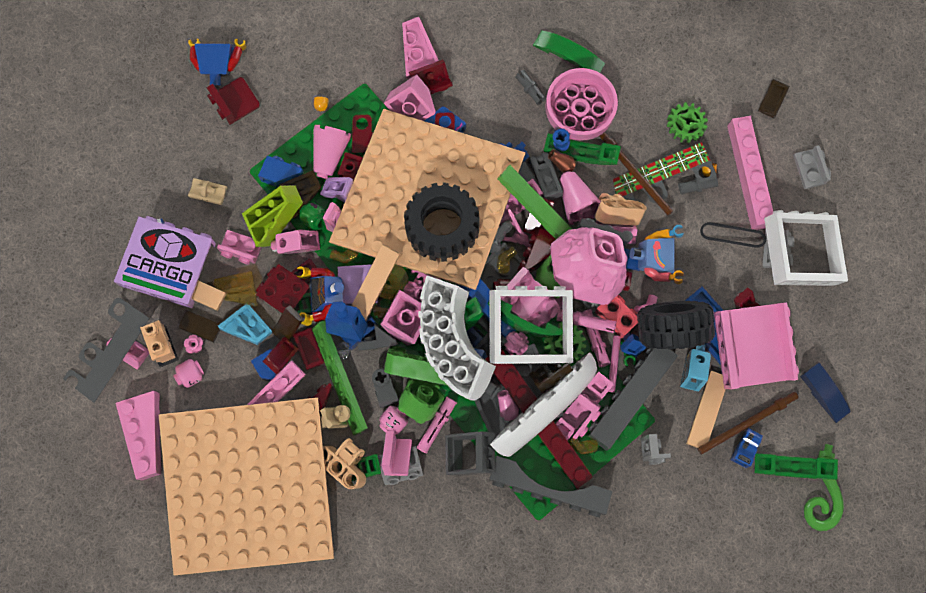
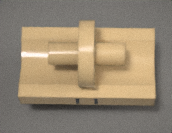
(207, 191)
(335, 417)

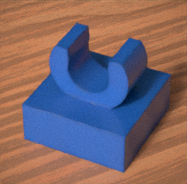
(632, 345)

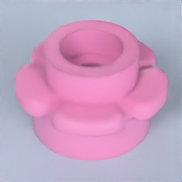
(198, 344)

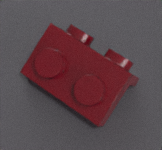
(434, 76)

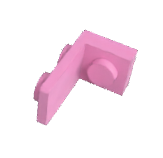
(586, 404)

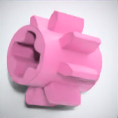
(414, 289)
(516, 343)

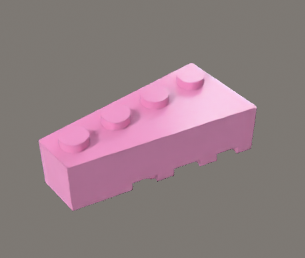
(142, 433)

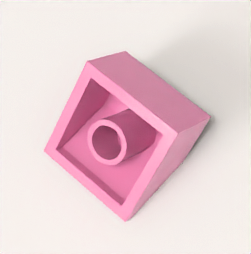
(411, 99)
(402, 319)

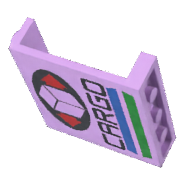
(163, 261)

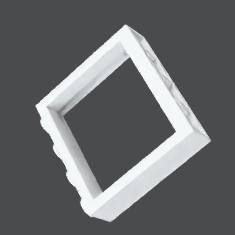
(779, 254)
(495, 325)

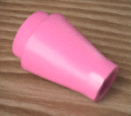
(507, 406)

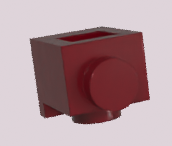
(352, 161)

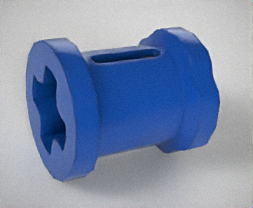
(564, 135)

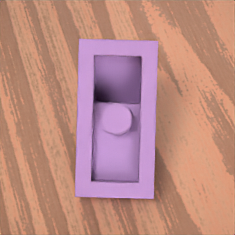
(337, 188)

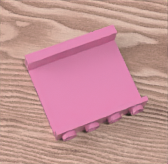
(756, 345)

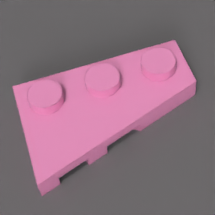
(417, 46)

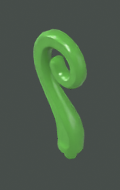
(837, 500)

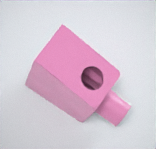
(296, 242)

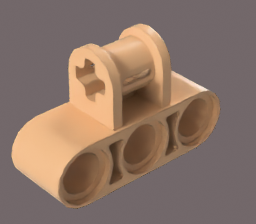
(619, 211)
(348, 456)

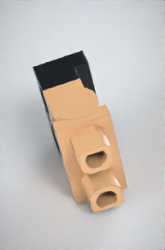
(159, 343)

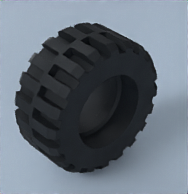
(435, 199)
(676, 324)

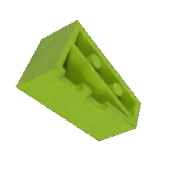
(272, 214)

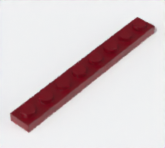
(550, 435)

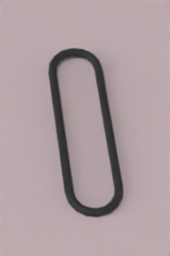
(733, 242)

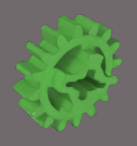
(695, 119)
(556, 345)

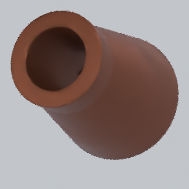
(562, 161)

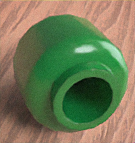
(312, 216)

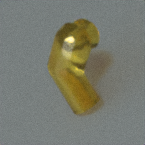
(344, 257)
(503, 260)
(585, 446)

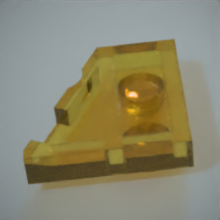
(238, 288)

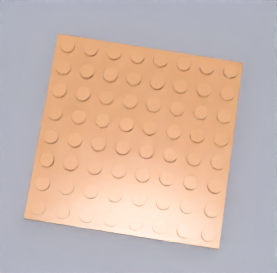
(401, 161)
(246, 486)

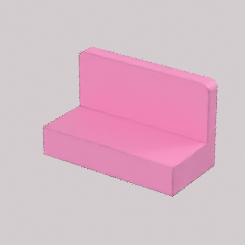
(396, 455)

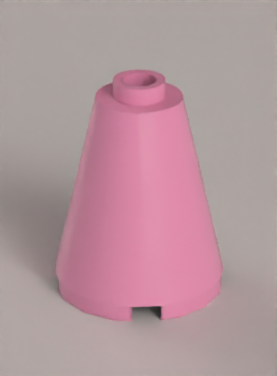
(328, 149)
(577, 198)

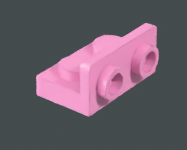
(240, 247)

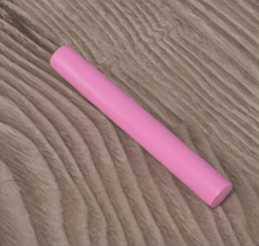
(614, 361)

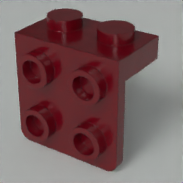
(233, 100)
(281, 289)

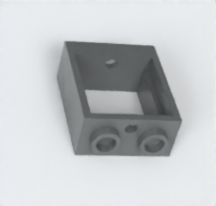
(484, 453)

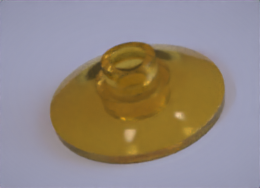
(398, 280)

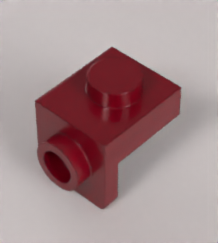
(745, 299)

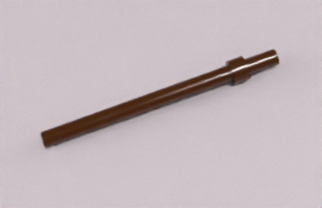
(638, 176)
(778, 405)

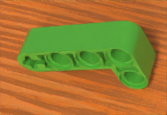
(410, 366)

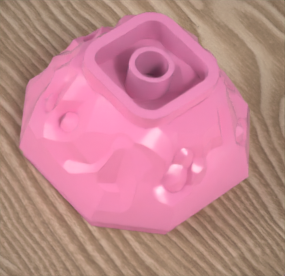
(590, 264)

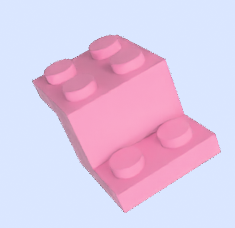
(530, 308)

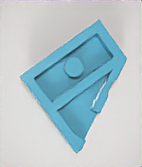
(246, 325)

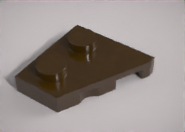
(307, 187)
(548, 374)

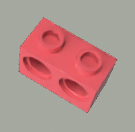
(622, 311)

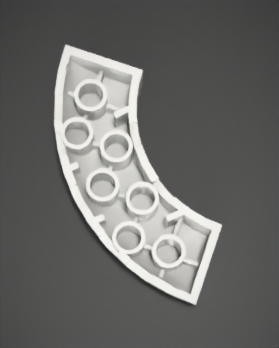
(447, 340)
(545, 408)

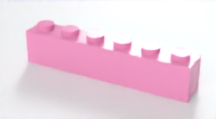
(750, 171)

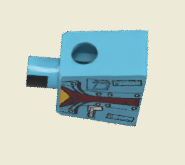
(696, 367)

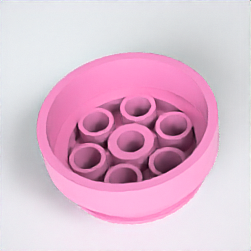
(581, 82)

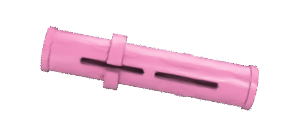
(590, 321)
(598, 345)
(436, 425)

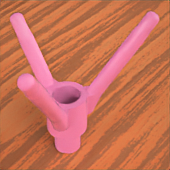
(519, 236)

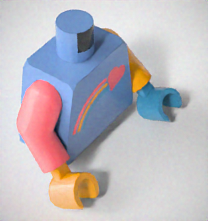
(656, 256)

